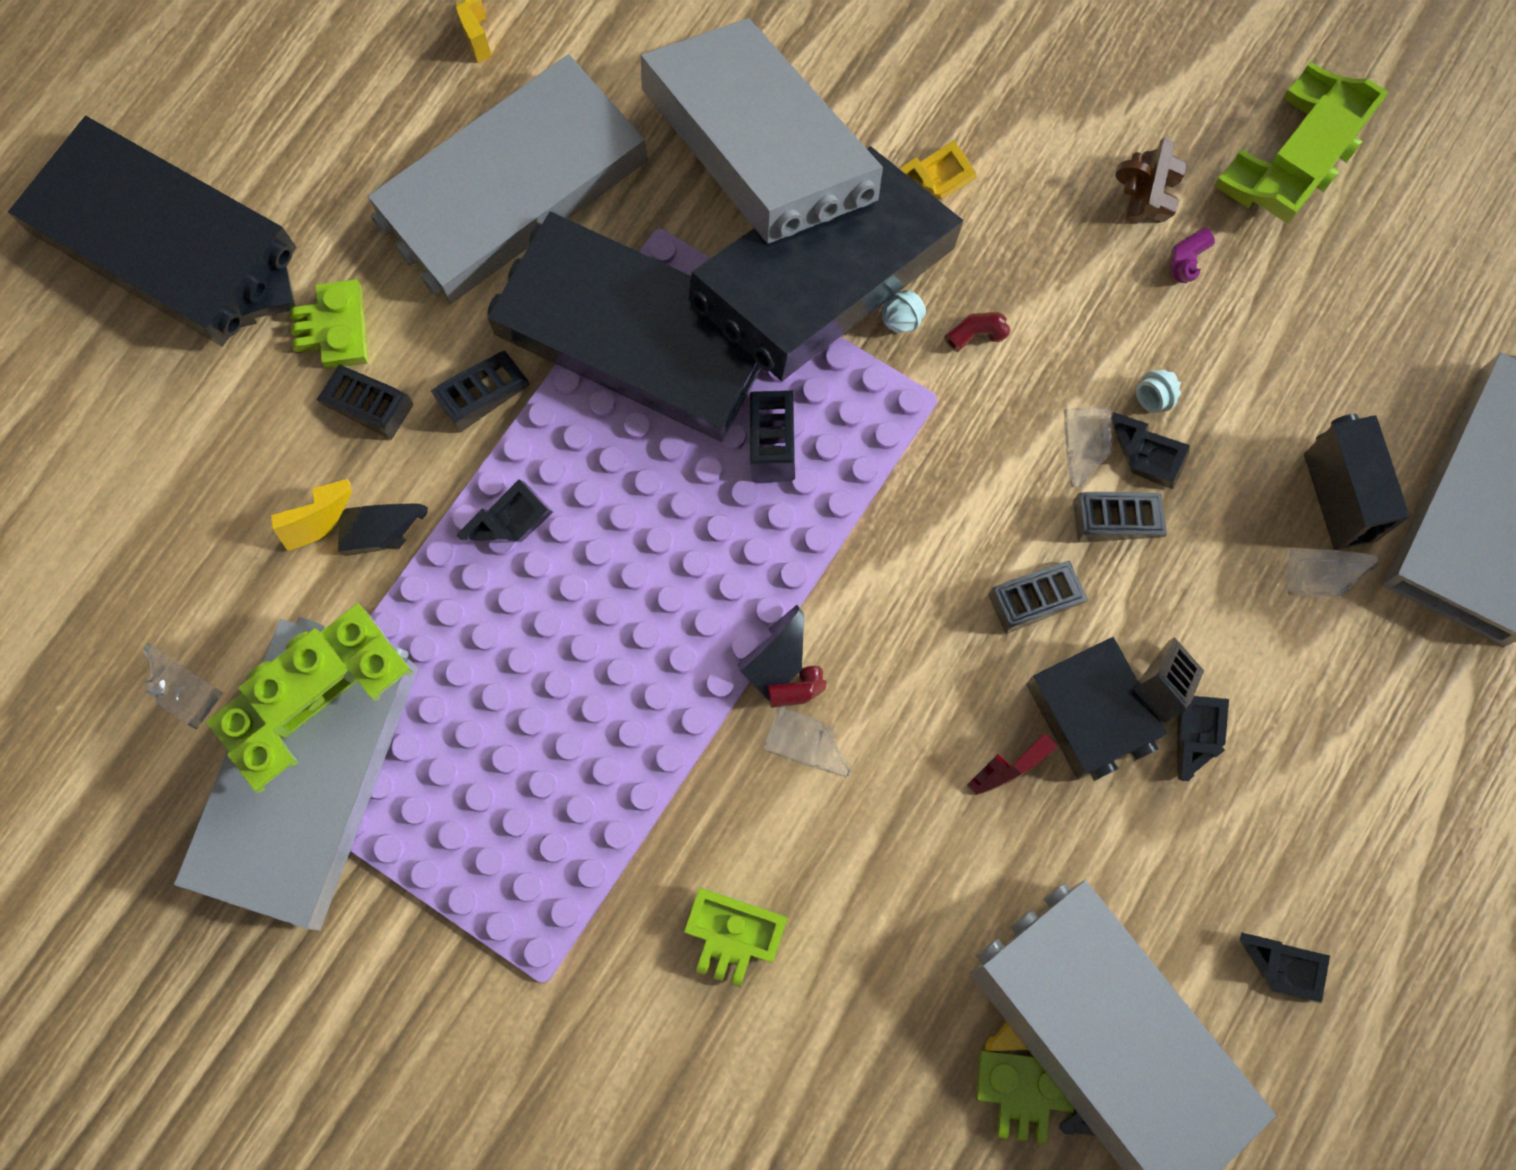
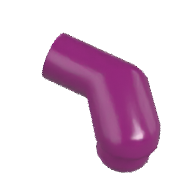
(1184, 255)

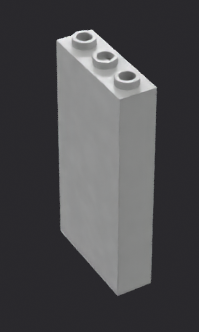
(760, 129)
(488, 185)
(1464, 531)
(291, 842)
(1119, 1038)

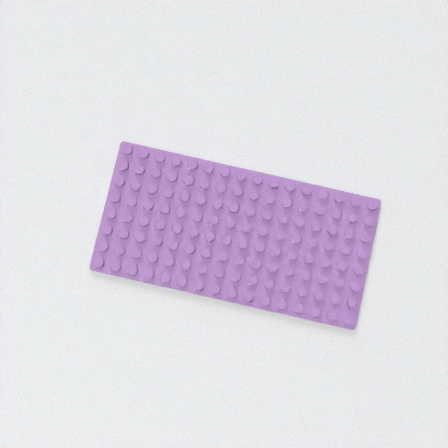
(604, 649)

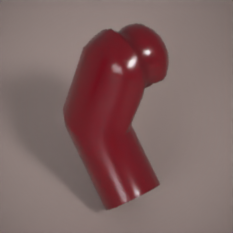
(977, 324)
(798, 692)

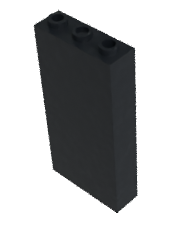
(153, 230)
(814, 286)
(622, 326)

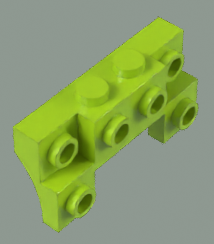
(1335, 115)
(298, 686)

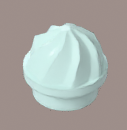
(903, 312)
(1158, 391)

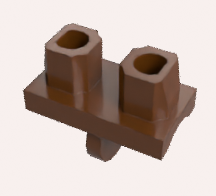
(1145, 182)

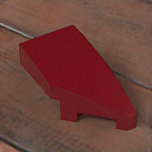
(999, 772)

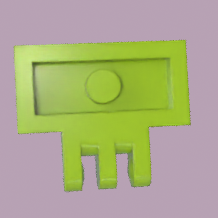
(333, 325)
(733, 933)
(1022, 1093)

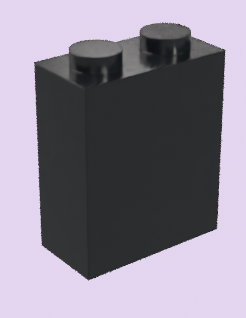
(1355, 482)
(1096, 710)

